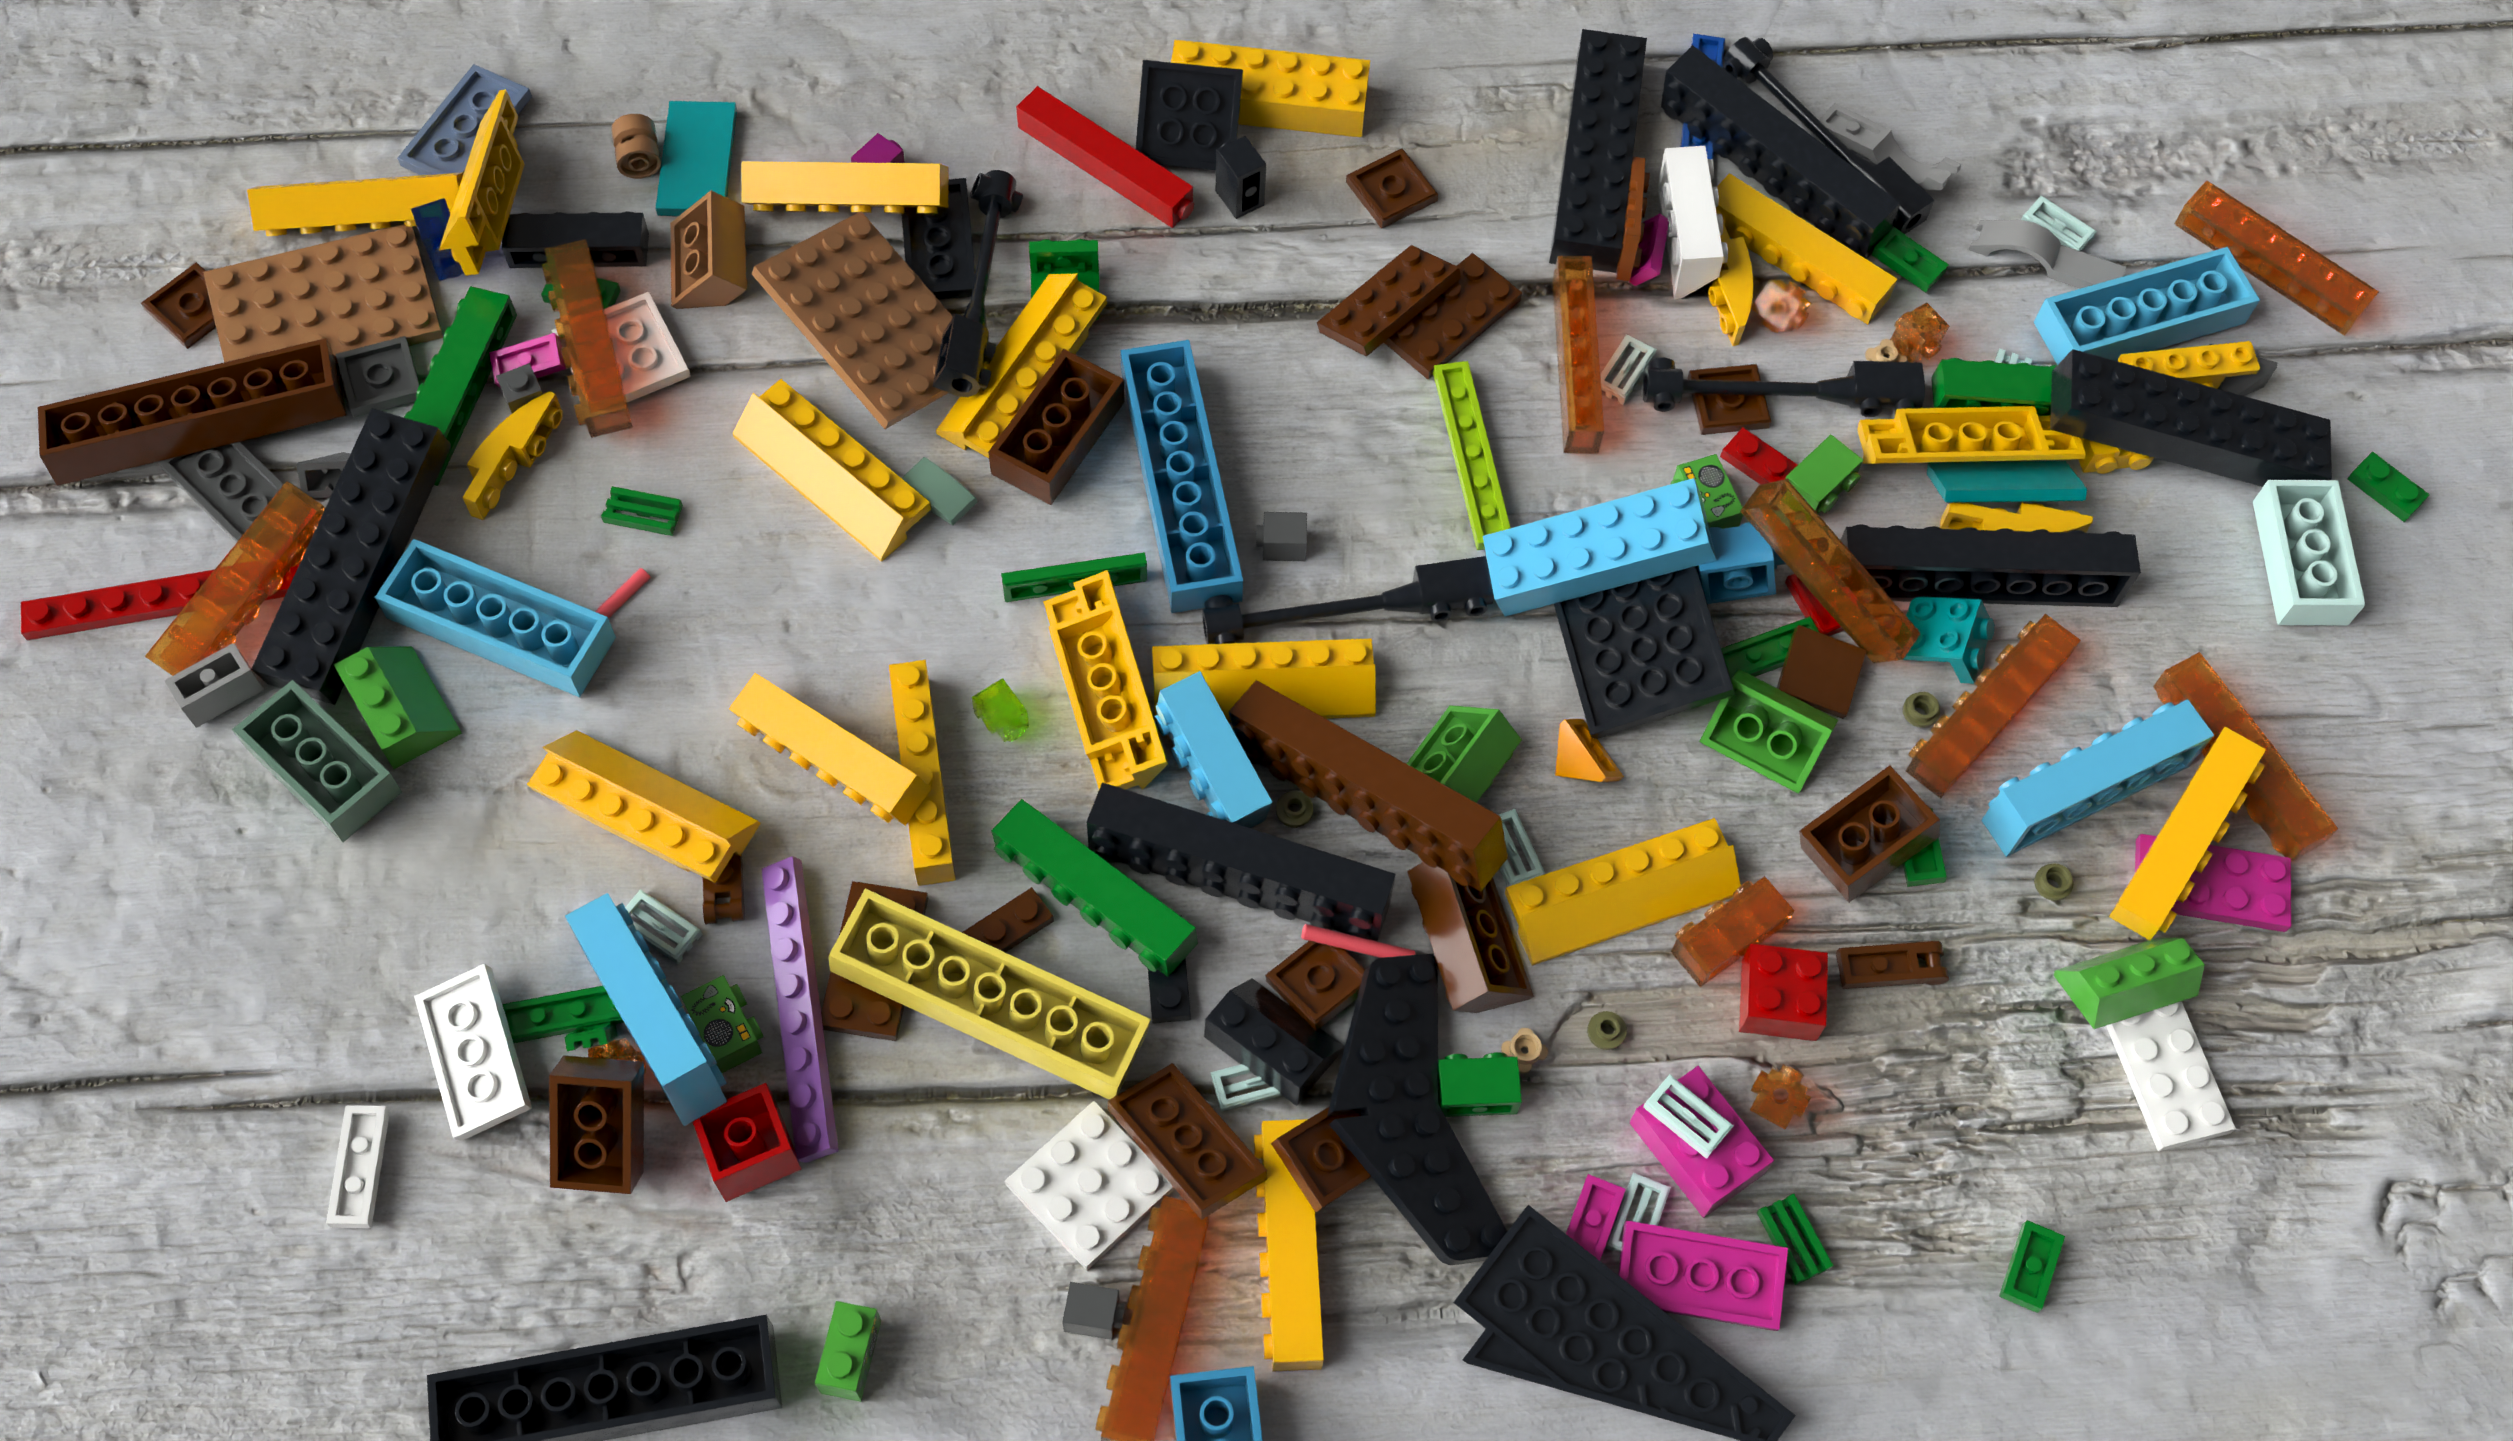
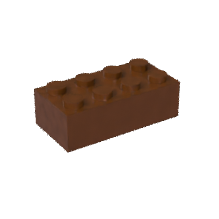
(1057, 426)

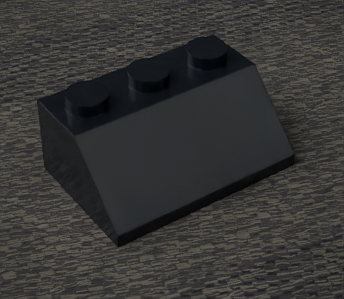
(1271, 1039)

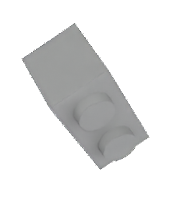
(214, 685)

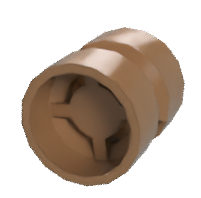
(636, 146)

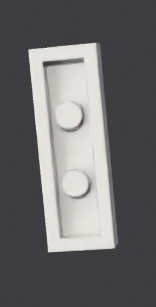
(358, 1166)

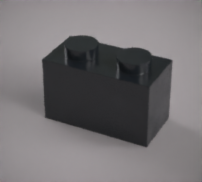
(1240, 176)

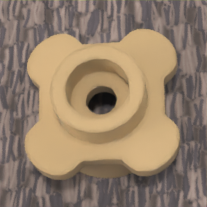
(1885, 348)
(1527, 1039)

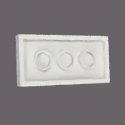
(472, 1052)
(2171, 1077)

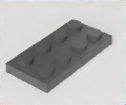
(225, 484)

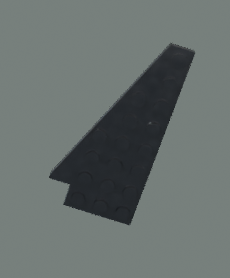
(1584, 1330)

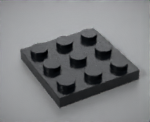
(1187, 112)

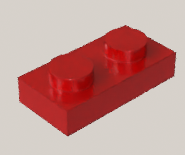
(1756, 458)

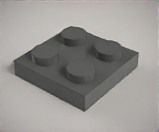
(378, 376)

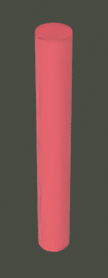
(624, 593)
(1352, 942)

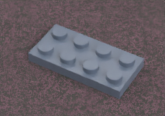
(450, 132)

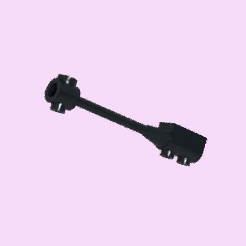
(1751, 62)
(965, 339)
(1867, 386)
(1434, 590)

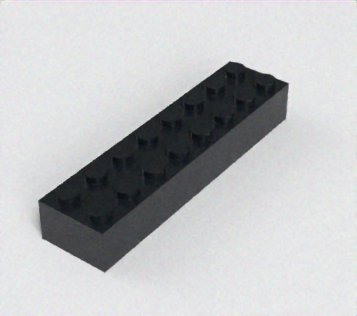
(1599, 149)
(1777, 153)
(2187, 422)
(352, 554)
(1998, 564)
(1239, 863)
(612, 1387)

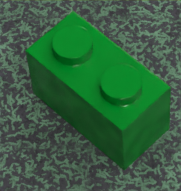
(1479, 1085)

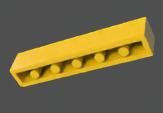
(845, 185)
(347, 202)
(1803, 250)
(830, 749)
(920, 755)
(2188, 833)
(1289, 1261)

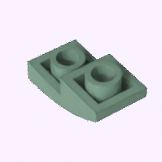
(946, 495)

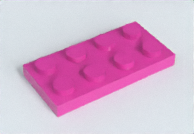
(2236, 887)
(1705, 1274)

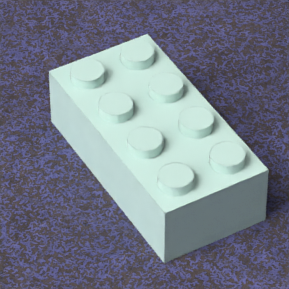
(2308, 552)

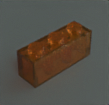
(1730, 929)

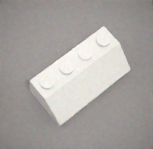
(1694, 226)

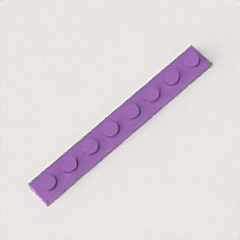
(799, 1010)

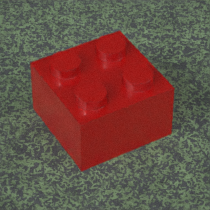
(1783, 992)
(746, 1143)

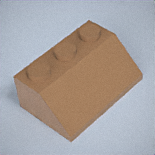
(708, 253)

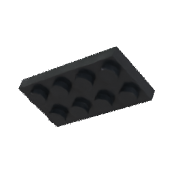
(941, 245)

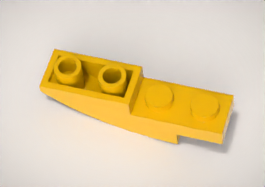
(1733, 288)
(512, 442)
(2027, 518)

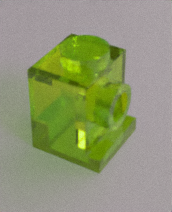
(1001, 711)

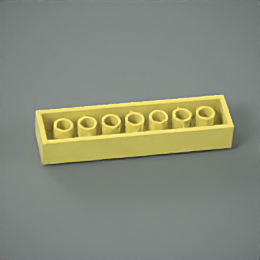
(988, 994)

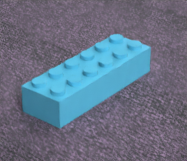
(2149, 308)
(1599, 547)
(496, 617)
(2096, 776)
(649, 1008)

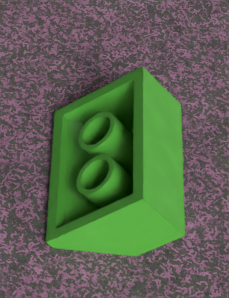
(397, 701)
(1769, 731)
(1466, 749)
(2133, 980)

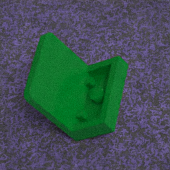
(1064, 258)

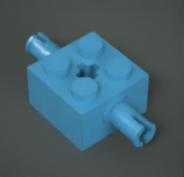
(1742, 565)

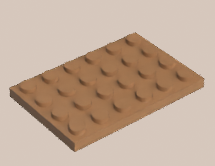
(338, 290)
(862, 315)

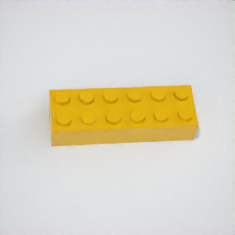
(1290, 87)

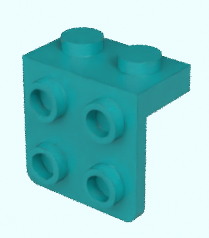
(1951, 632)

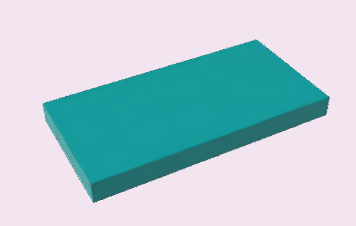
(695, 154)
(2006, 481)

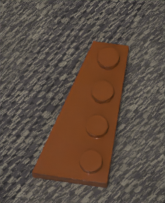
(1634, 228)

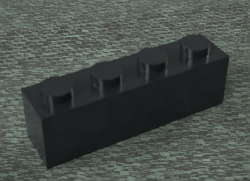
(611, 237)

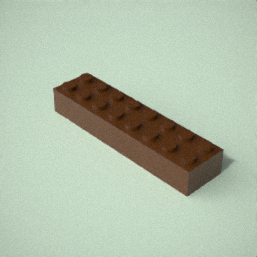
(190, 412)
(1370, 786)

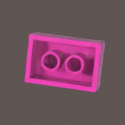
(1728, 1169)

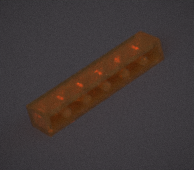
(2276, 257)
(587, 338)
(1578, 355)
(1830, 571)
(240, 581)
(1992, 705)
(2278, 796)
(1155, 1325)

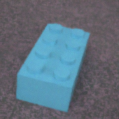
(1211, 753)

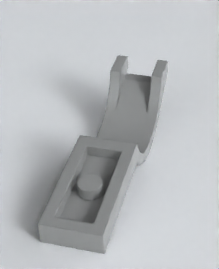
(1878, 143)
(2059, 261)

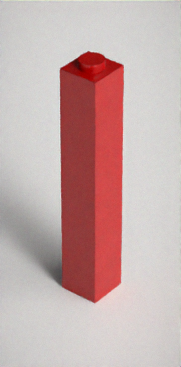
(1105, 157)

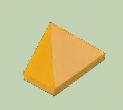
(1583, 756)

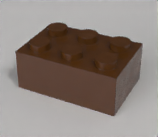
(1869, 833)
(596, 1124)

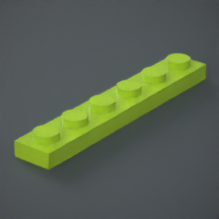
(1471, 450)

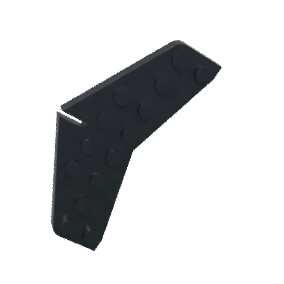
(1402, 1131)

